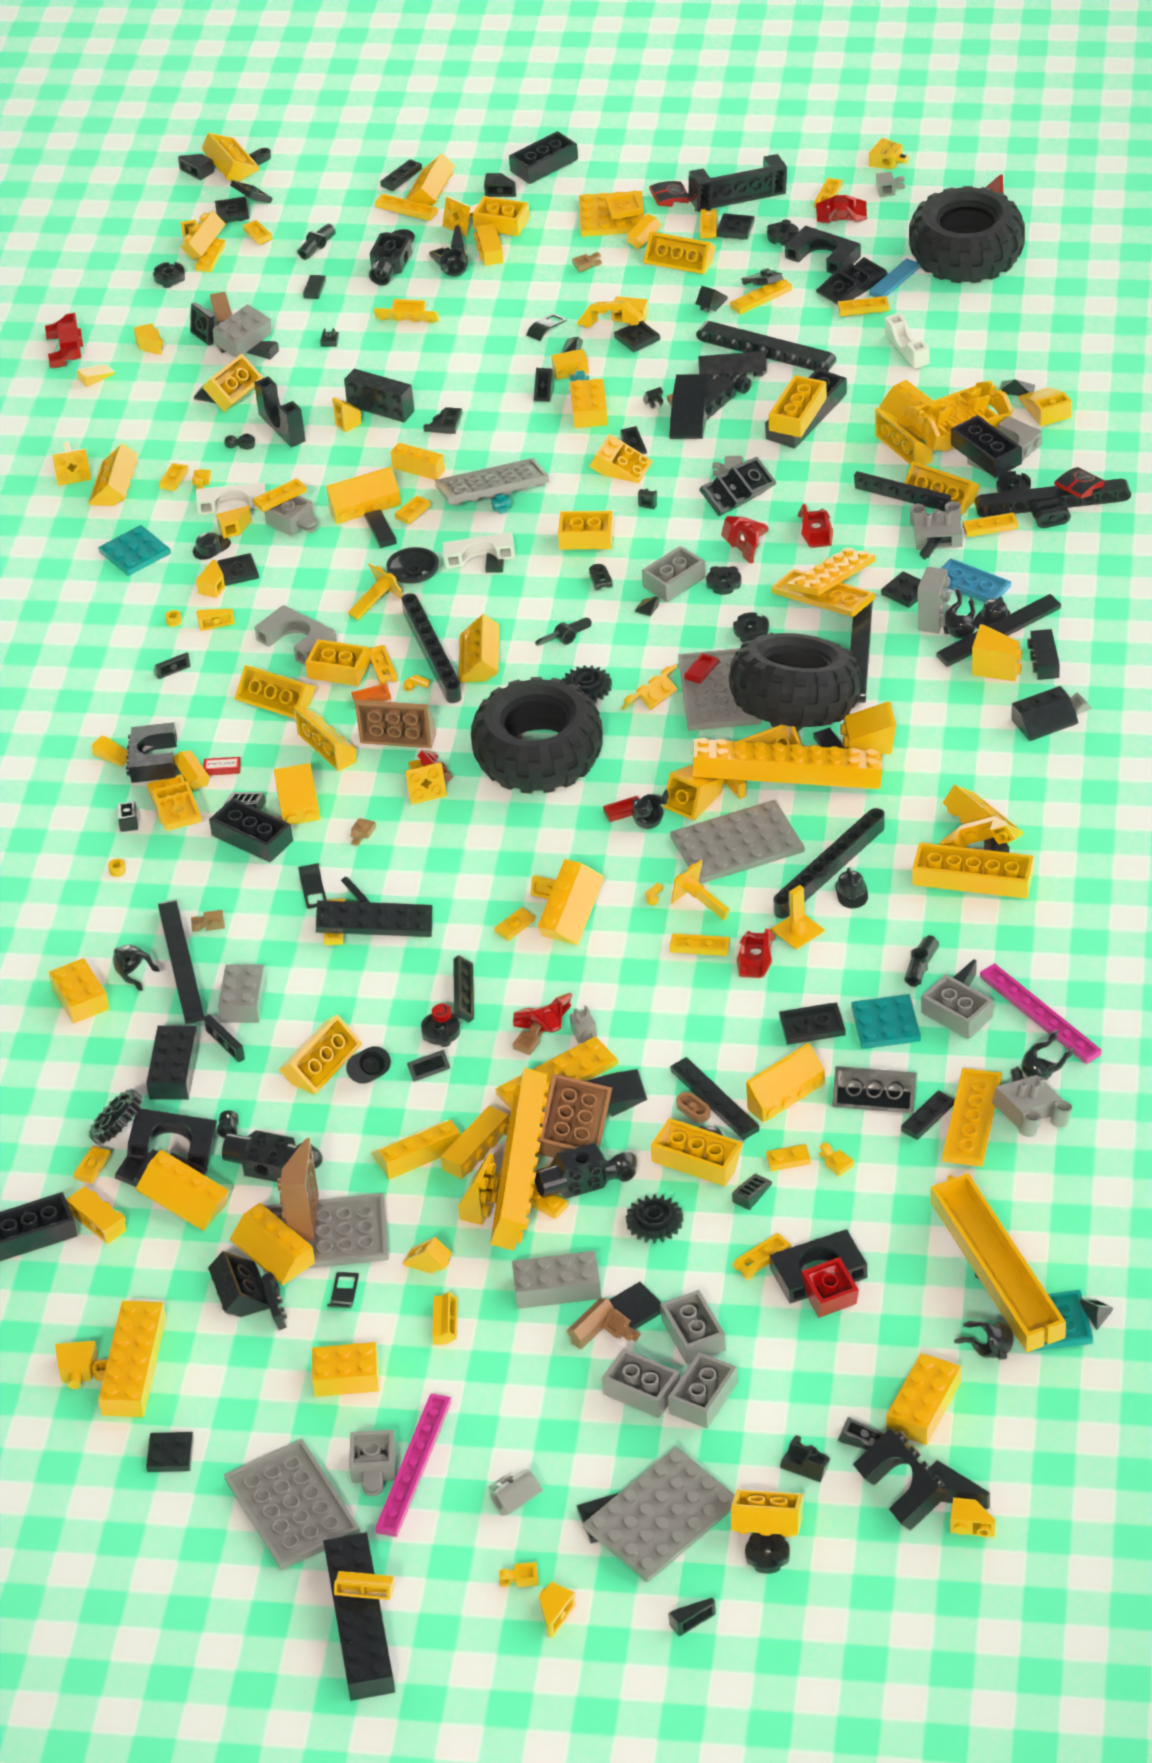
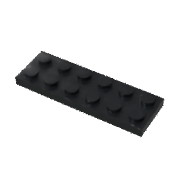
(374, 918)

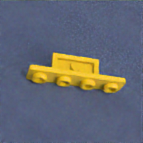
(407, 310)
(655, 692)

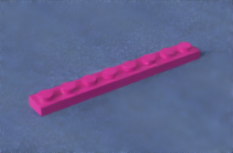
(1040, 1013)
(413, 1465)

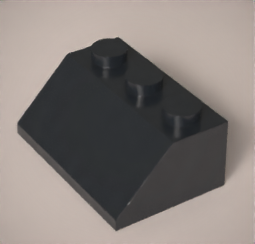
(1044, 713)
(238, 1285)

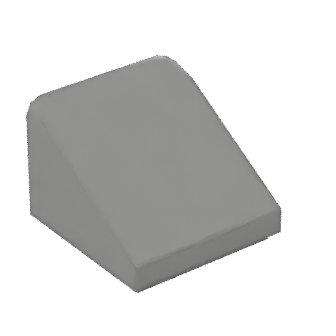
(1080, 704)

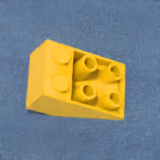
(1047, 405)
(620, 461)
(480, 1194)

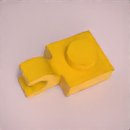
(201, 477)
(836, 1161)
(523, 1574)

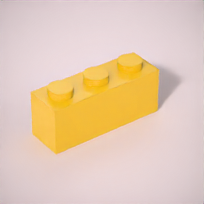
(202, 235)
(488, 244)
(417, 461)
(96, 1214)

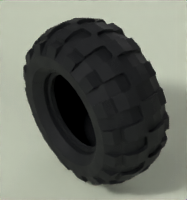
(966, 234)
(795, 680)
(530, 707)

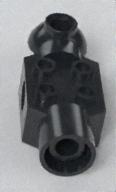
(390, 255)
(263, 1153)
(583, 1171)

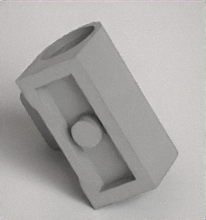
(514, 1491)

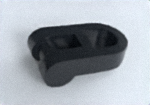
(599, 572)

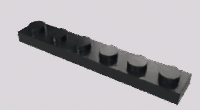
(901, 491)
(713, 1096)

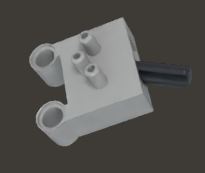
(936, 529)
(1029, 1101)

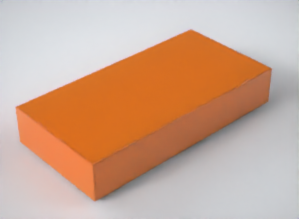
(374, 693)

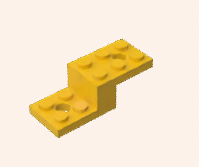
(174, 802)

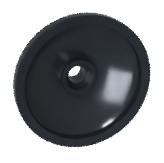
(413, 565)

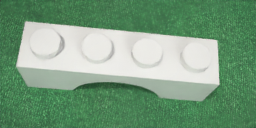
(898, 332)
(212, 499)
(458, 552)

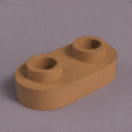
(693, 1107)

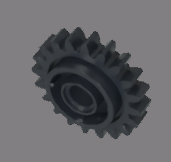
(591, 681)
(654, 1218)

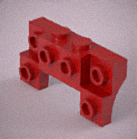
(69, 339)

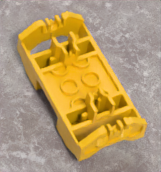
(940, 415)

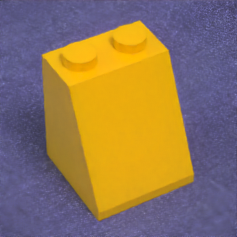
(995, 655)
(870, 729)
(296, 794)
(691, 795)

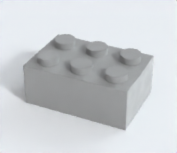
(242, 331)
(673, 573)
(933, 599)
(242, 993)
(957, 1006)
(692, 1326)
(640, 1382)
(703, 1390)

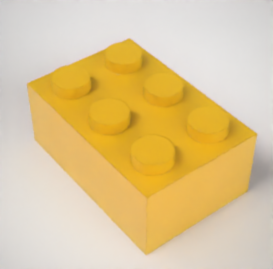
(508, 215)
(232, 382)
(588, 403)
(585, 530)
(337, 662)
(78, 990)
(345, 1369)
(767, 1512)

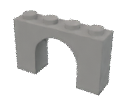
(1023, 434)
(288, 621)

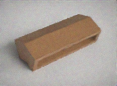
(589, 1323)

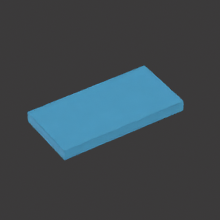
(974, 581)

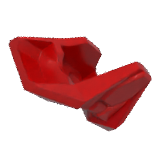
(841, 207)
(751, 530)
(818, 536)
(755, 965)
(547, 1017)

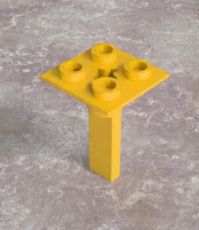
(457, 214)
(71, 466)
(383, 583)
(425, 782)
(689, 883)
(798, 927)

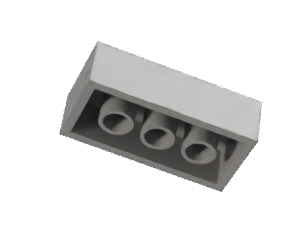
(556, 1279)

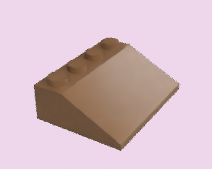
(395, 723)
(573, 1115)
(300, 1192)

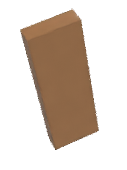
(220, 306)

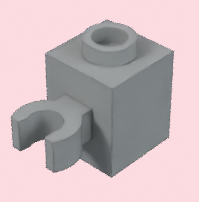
(886, 184)
(729, 462)
(582, 1025)

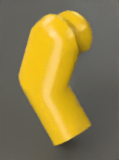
(414, 681)
(651, 894)

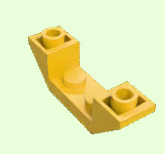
(629, 312)
(980, 831)

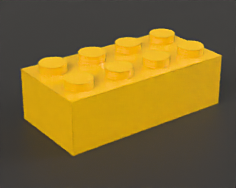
(797, 406)
(924, 1398)

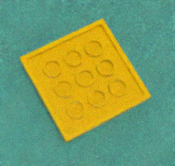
(596, 219)

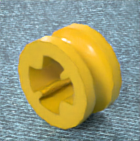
(173, 618)
(113, 867)
(99, 1365)

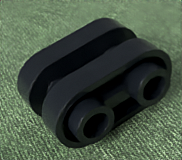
(1050, 513)

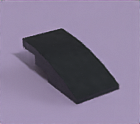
(852, 281)
(689, 406)
(737, 486)
(626, 1090)
(133, 1168)

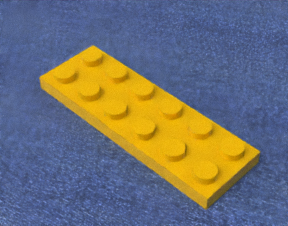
(831, 571)
(839, 599)
(580, 1063)
(971, 1117)

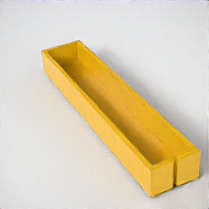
(787, 763)
(519, 1160)
(998, 1262)

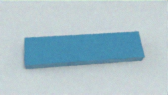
(894, 278)

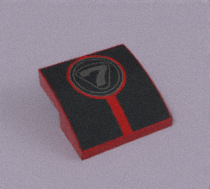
(668, 192)
(1079, 482)

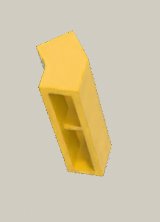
(640, 233)
(191, 769)
(444, 1319)
(364, 1585)

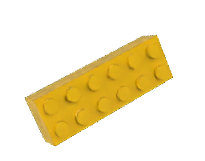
(973, 870)
(132, 1359)

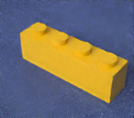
(475, 1142)

